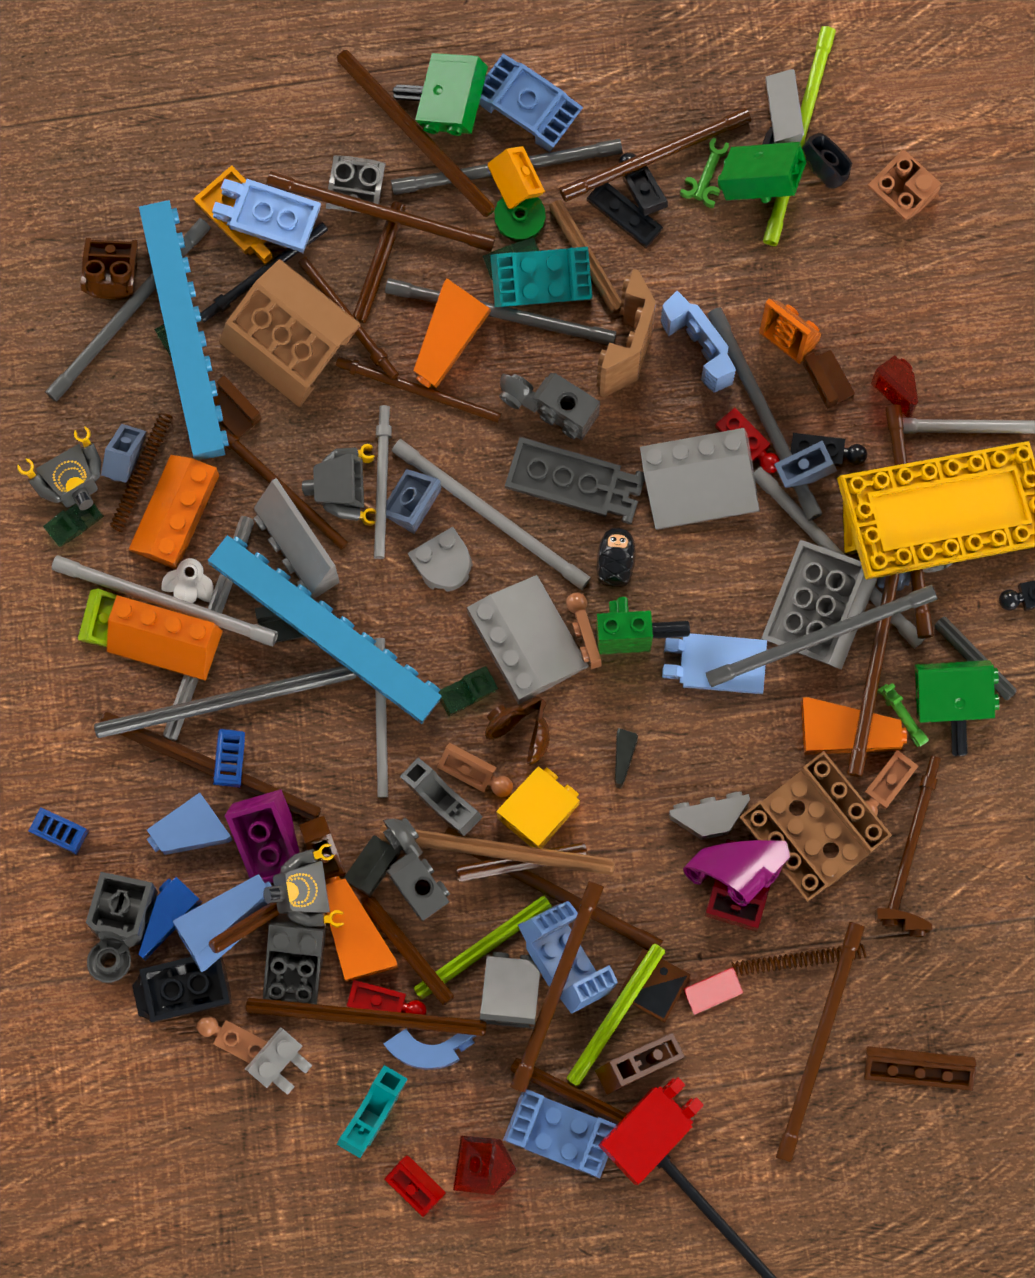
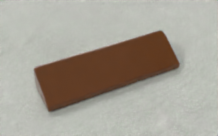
(920, 1068)

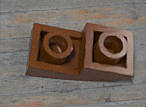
(911, 923)

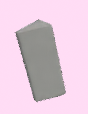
(784, 107)

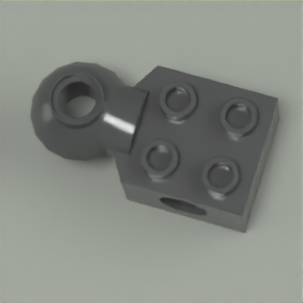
(550, 400)
(411, 869)
(119, 920)

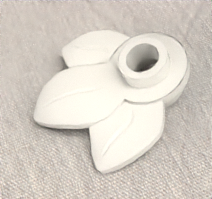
(188, 587)

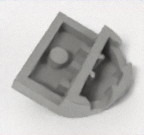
(443, 561)

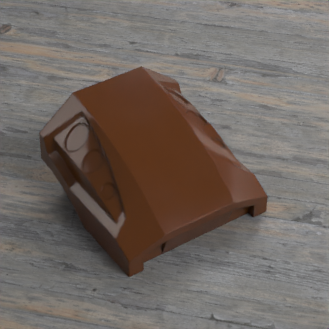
(109, 268)

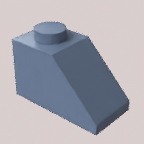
(122, 453)
(806, 466)

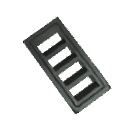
(625, 747)

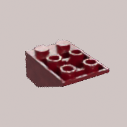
(724, 909)

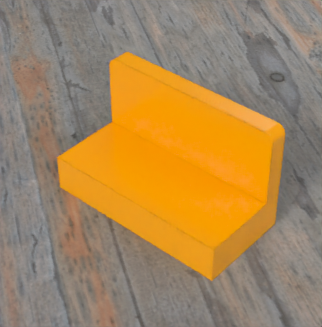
(515, 176)

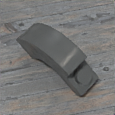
(440, 797)

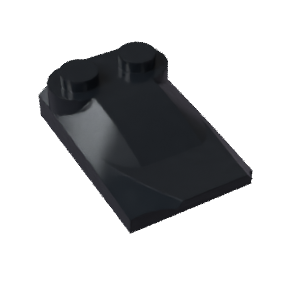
(180, 989)

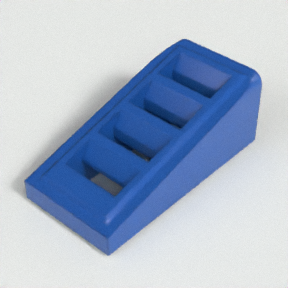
(230, 742)
(77, 840)

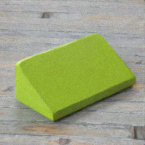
(96, 616)

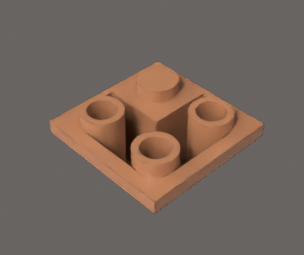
(905, 185)

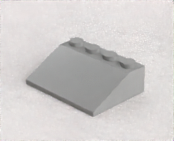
(700, 478)
(295, 540)
(818, 593)
(526, 638)

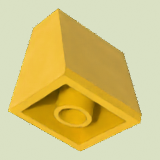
(538, 808)

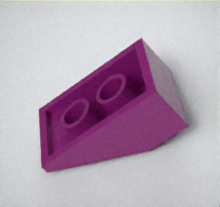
(263, 833)

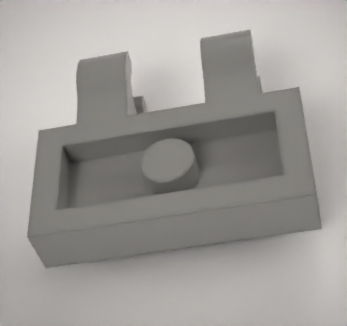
(273, 1059)

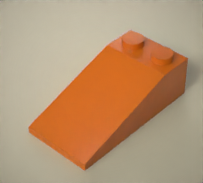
(788, 331)

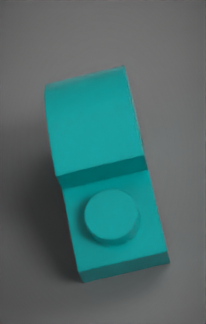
(372, 1112)

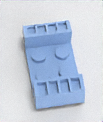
(679, 312)

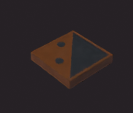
(660, 989)

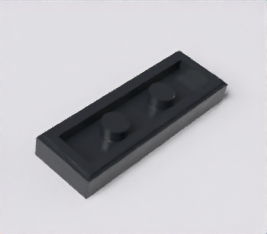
(624, 214)

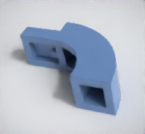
(426, 1056)

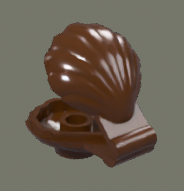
(505, 719)

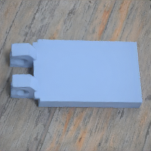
(268, 213)
(709, 652)

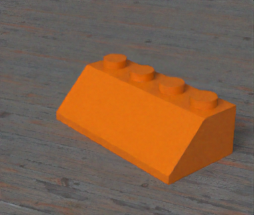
(174, 510)
(162, 637)

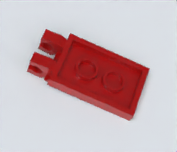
(650, 1131)

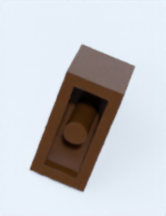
(315, 835)

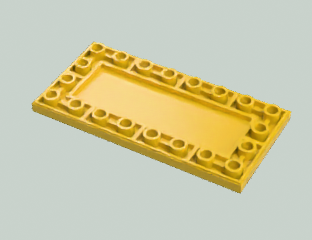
(942, 509)

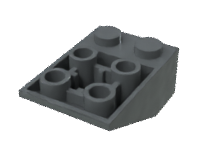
(293, 961)

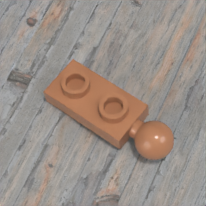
(577, 604)
(473, 771)
(890, 781)
(231, 1038)

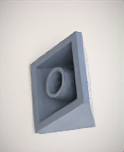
(412, 499)

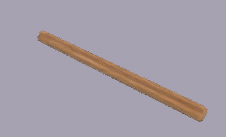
(512, 852)

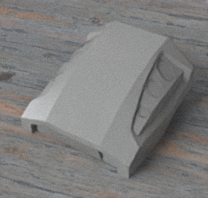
(356, 178)

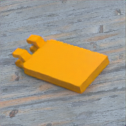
(212, 194)

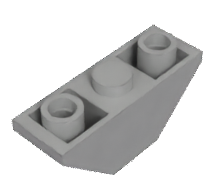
(710, 817)

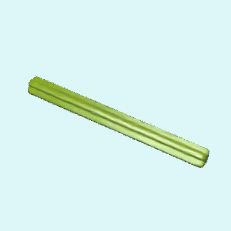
(485, 945)
(615, 1014)

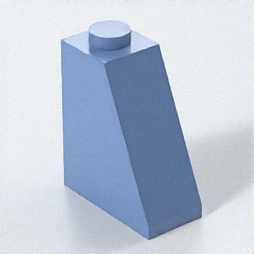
(188, 828)

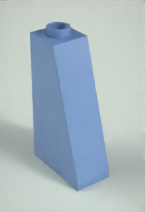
(216, 916)

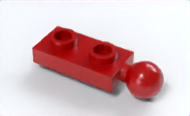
(757, 442)
(379, 998)

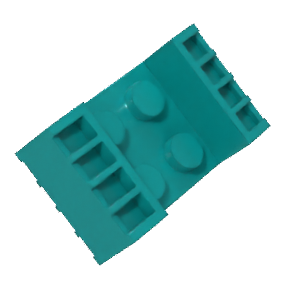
(541, 276)

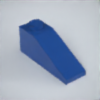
(169, 905)

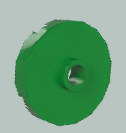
(520, 228)

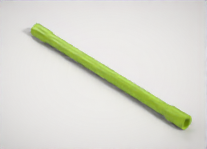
(823, 48)

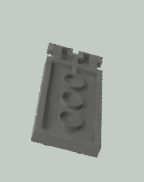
(573, 480)

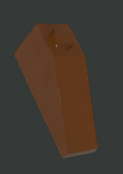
(639, 1063)

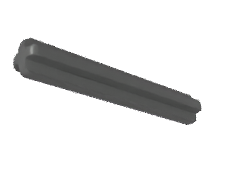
(971, 653)

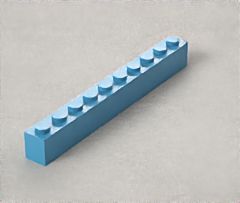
(182, 331)
(325, 629)

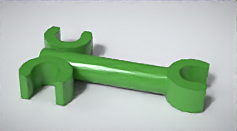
(701, 190)
(894, 699)

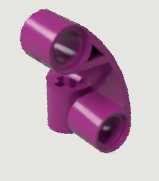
(740, 866)

